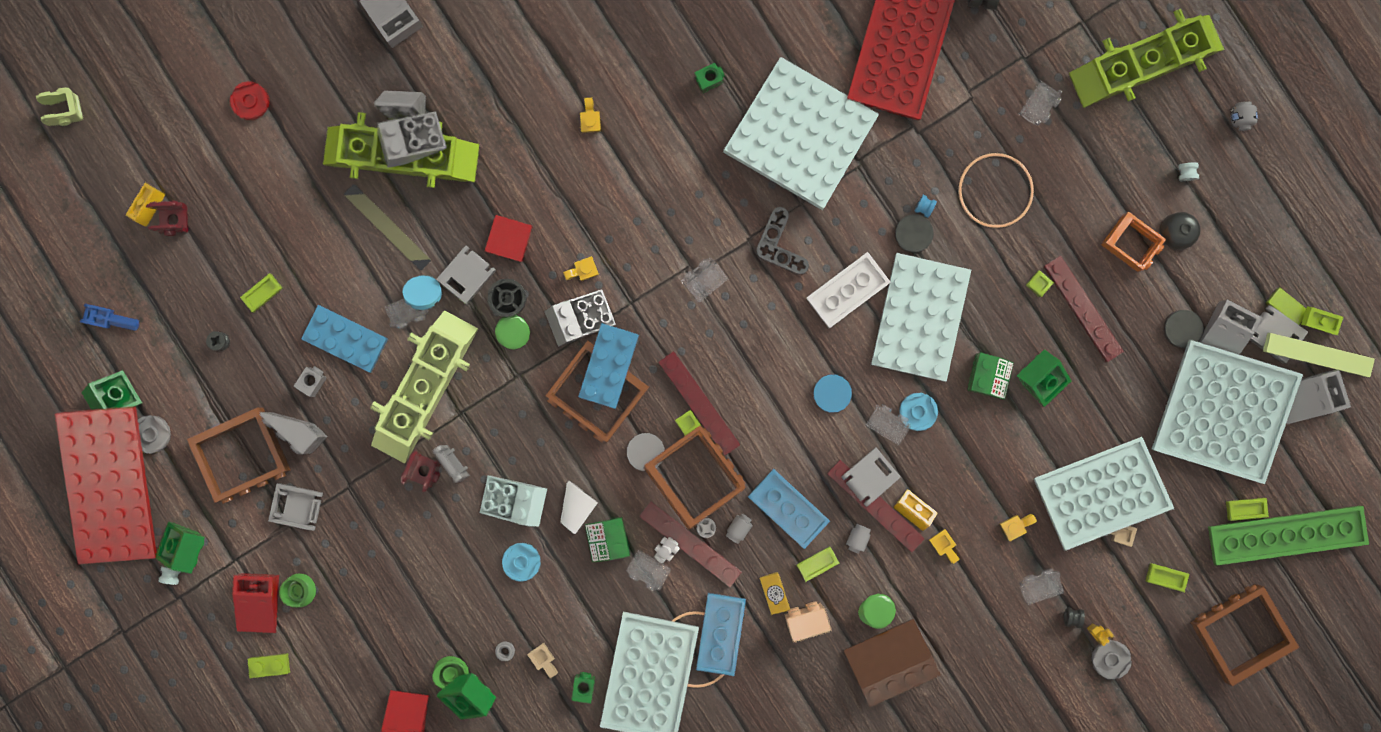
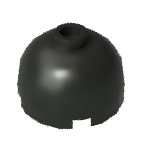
(1180, 230)
(506, 297)

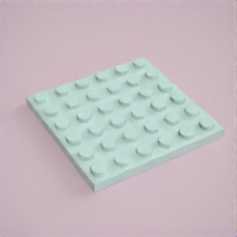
(801, 133)
(1227, 411)

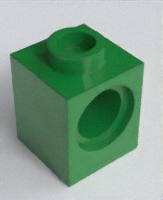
(706, 85)
(583, 696)

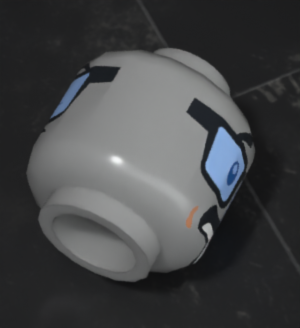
(1244, 115)

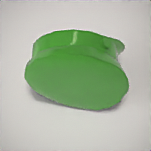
(512, 332)
(297, 591)
(877, 611)
(447, 670)

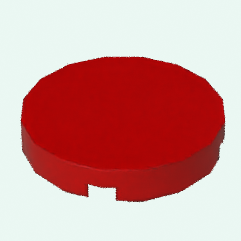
(249, 100)

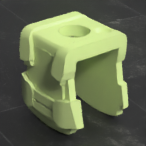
(62, 119)

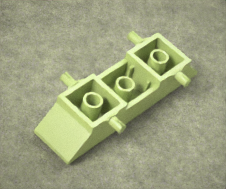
(425, 382)

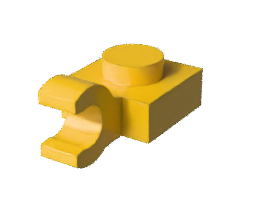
(590, 120)
(584, 269)
(1015, 526)
(943, 544)
(1100, 634)

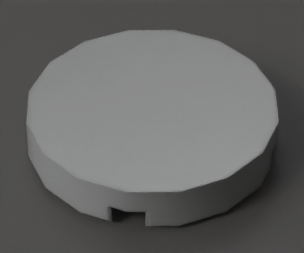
(153, 433)
(644, 449)
(1111, 660)

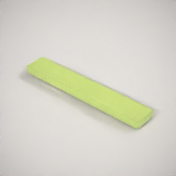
(1318, 355)

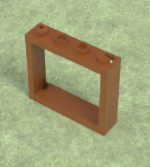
(583, 422)
(225, 427)
(715, 451)
(1258, 662)

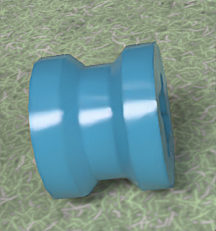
(925, 206)

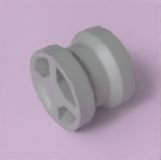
(706, 530)

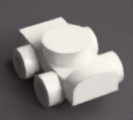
(664, 551)

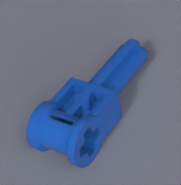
(104, 318)

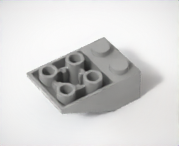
(393, 19)
(401, 104)
(410, 138)
(579, 317)
(1230, 327)
(1319, 396)
(302, 435)

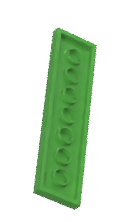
(1288, 535)

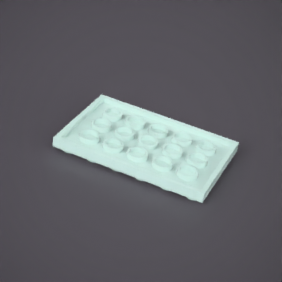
(921, 317)
(1103, 493)
(649, 675)

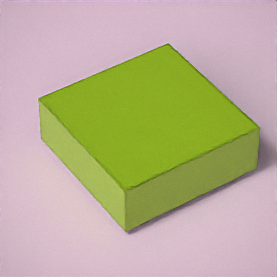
(1039, 283)
(687, 422)

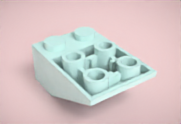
(513, 501)

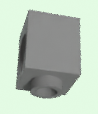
(302, 382)

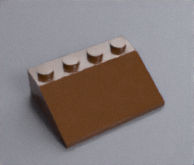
(891, 662)

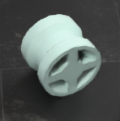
(1188, 171)
(169, 576)

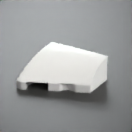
(576, 507)

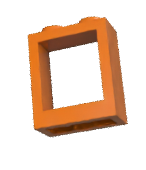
(1119, 228)

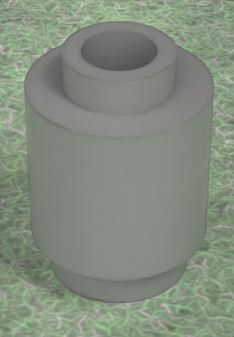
(739, 528)
(858, 538)

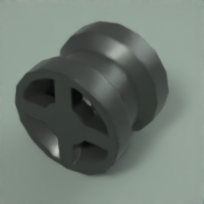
(222, 341)
(1074, 618)

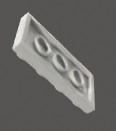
(848, 290)

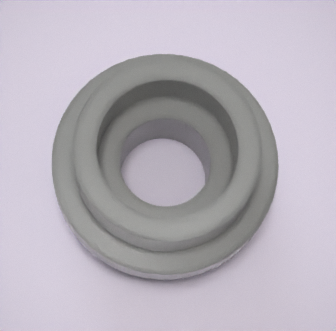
(505, 657)

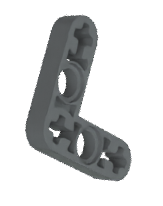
(772, 244)

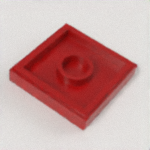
(508, 238)

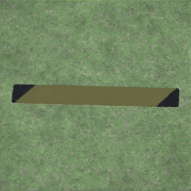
(387, 227)

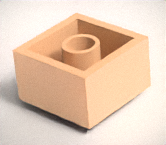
(807, 621)

